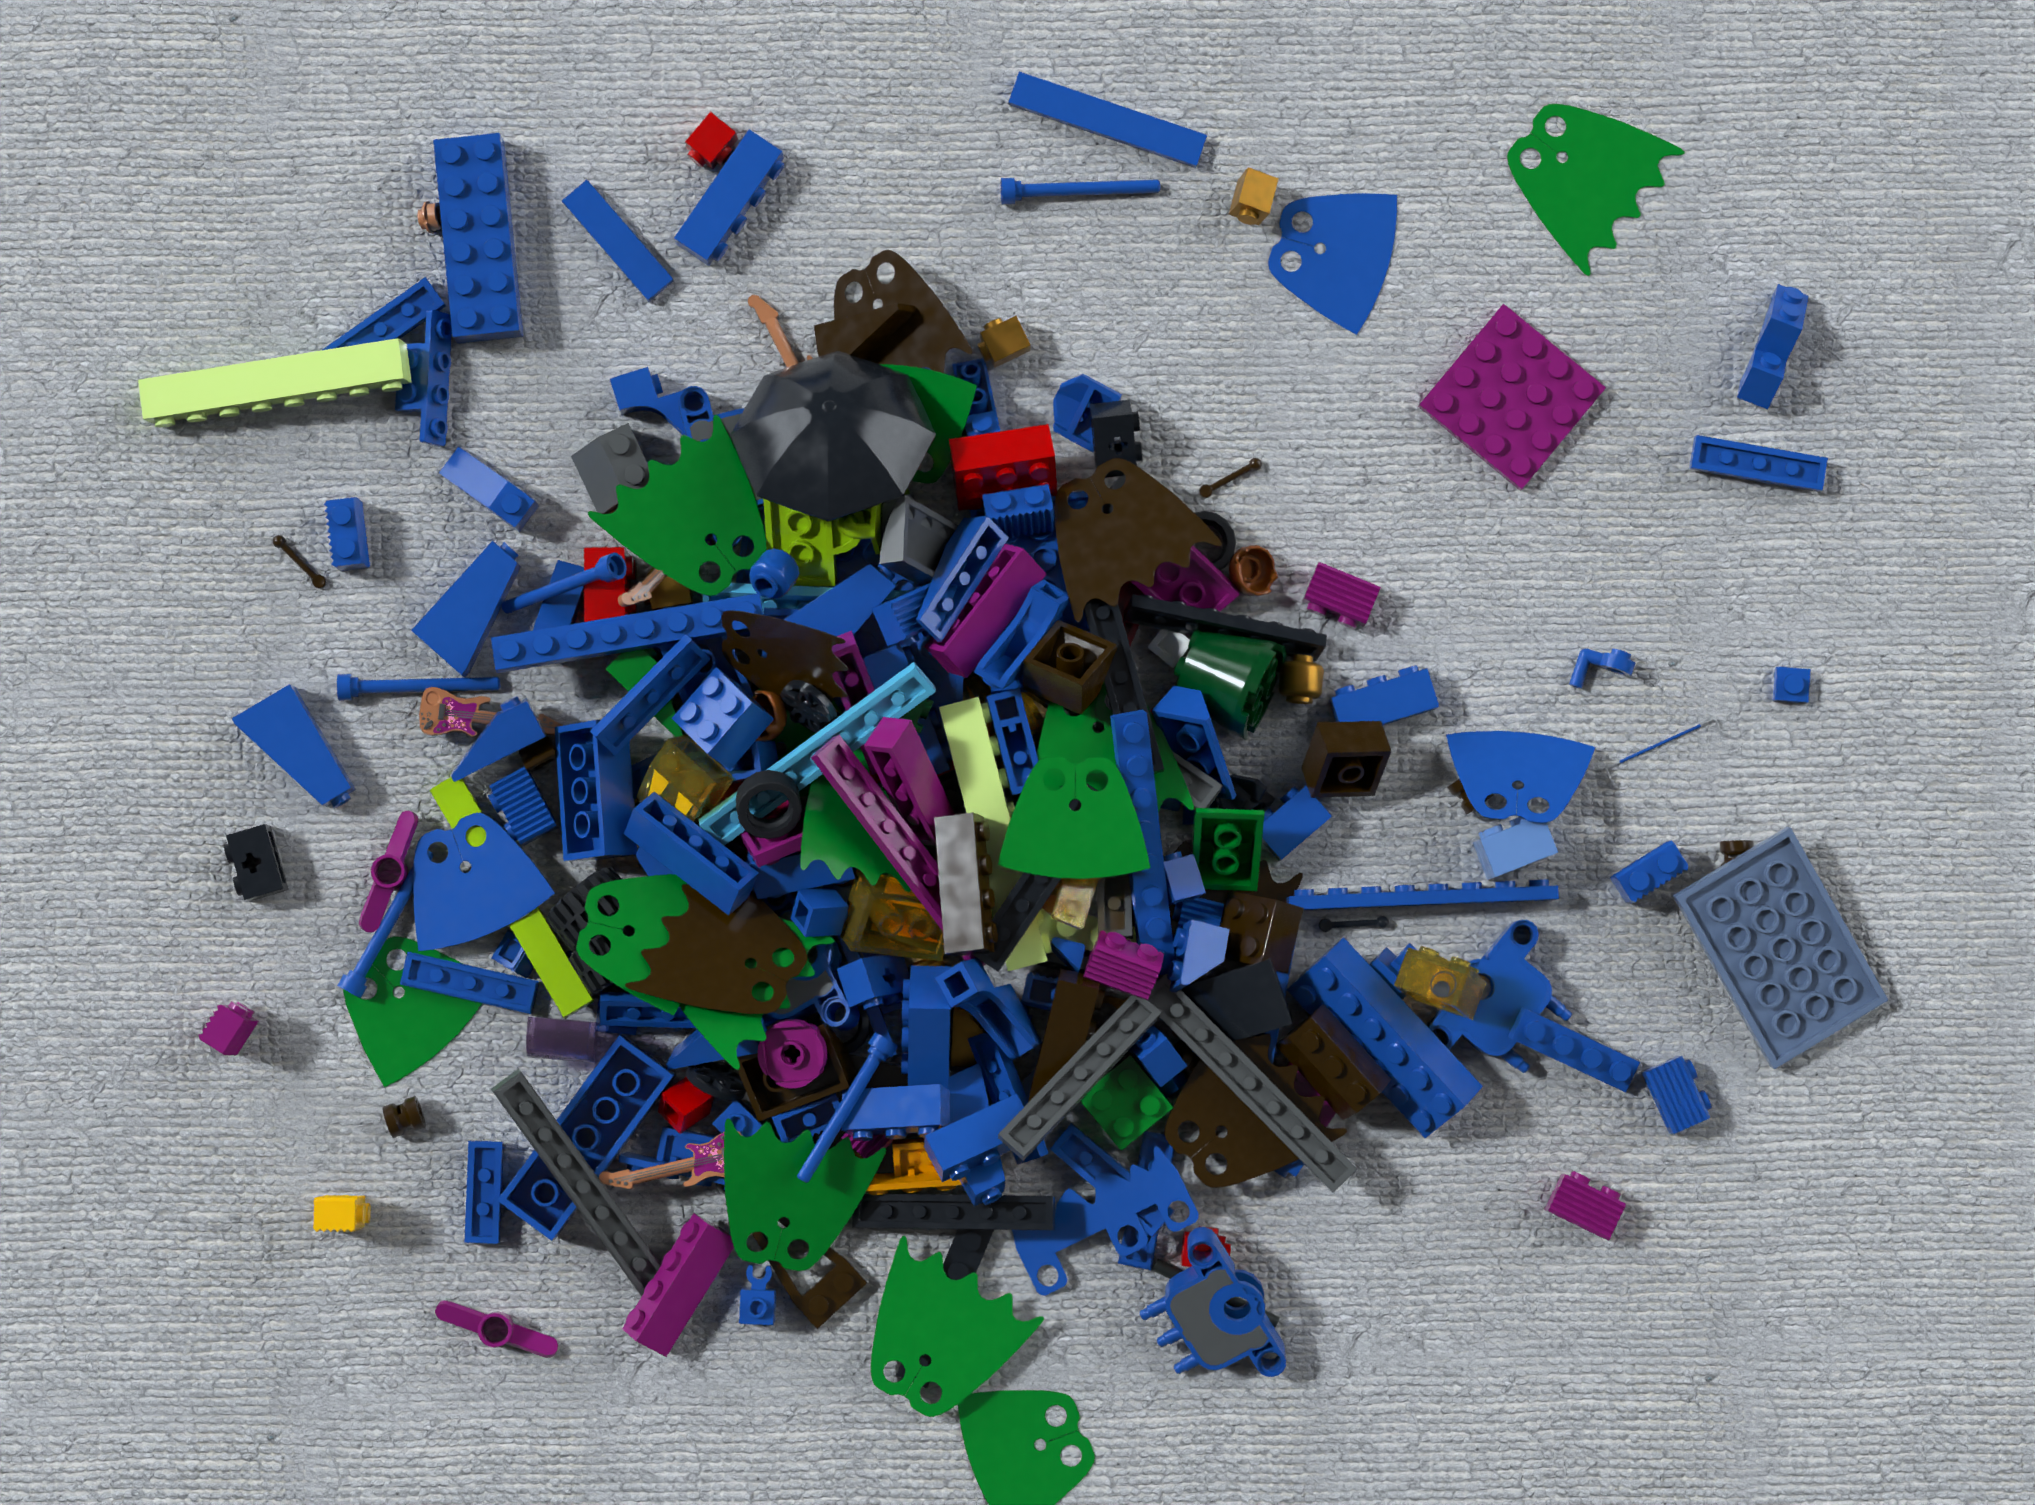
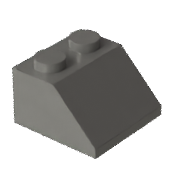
(611, 462)

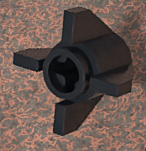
(1250, 794)

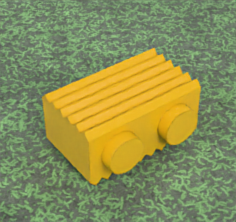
(340, 1213)

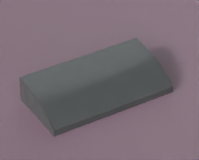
(914, 540)

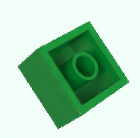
(1126, 1102)

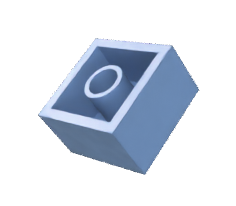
(1513, 847)

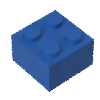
(722, 718)

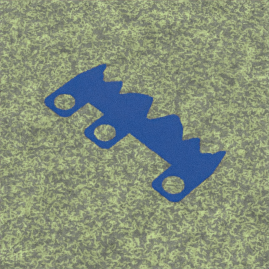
(1113, 1208)

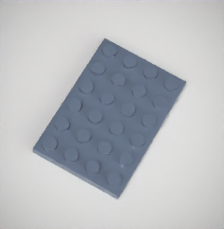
(1780, 947)

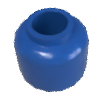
(774, 573)

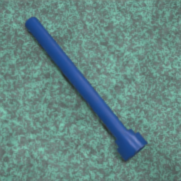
(1014, 190)
(608, 569)
(351, 686)
(355, 980)
(879, 1050)

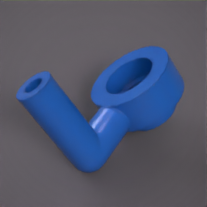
(1616, 662)

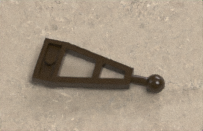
(828, 1293)

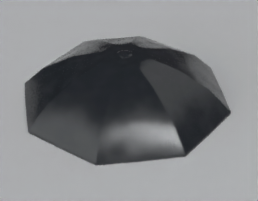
(833, 435)

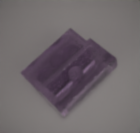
(562, 1039)

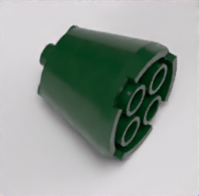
(1233, 677)

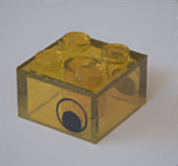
(1440, 982)

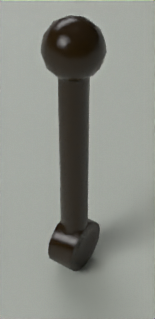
(1206, 490)
(317, 580)

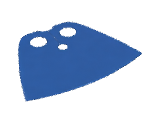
(1357, 255)
(1495, 759)
(466, 906)

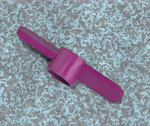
(381, 892)
(517, 1335)

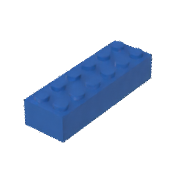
(478, 238)
(1426, 1077)
(599, 1125)

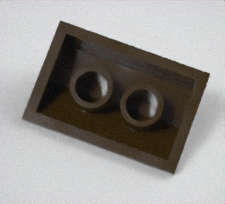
(1334, 1062)
(771, 1099)

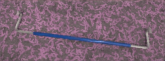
(1660, 743)

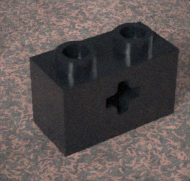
(1112, 421)
(269, 876)

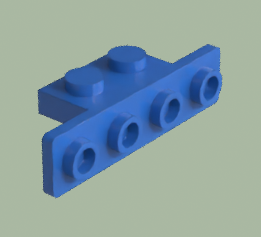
(430, 379)
(671, 1149)

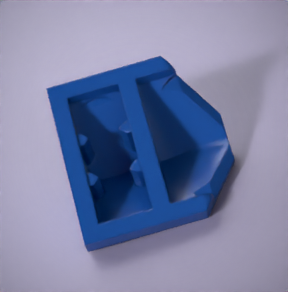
(1073, 408)

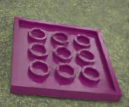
(1511, 397)

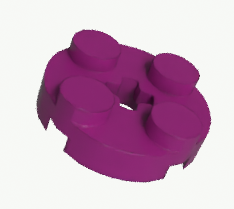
(806, 1039)

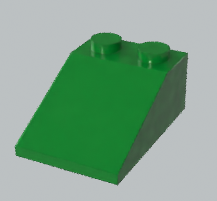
(631, 668)
(1228, 847)

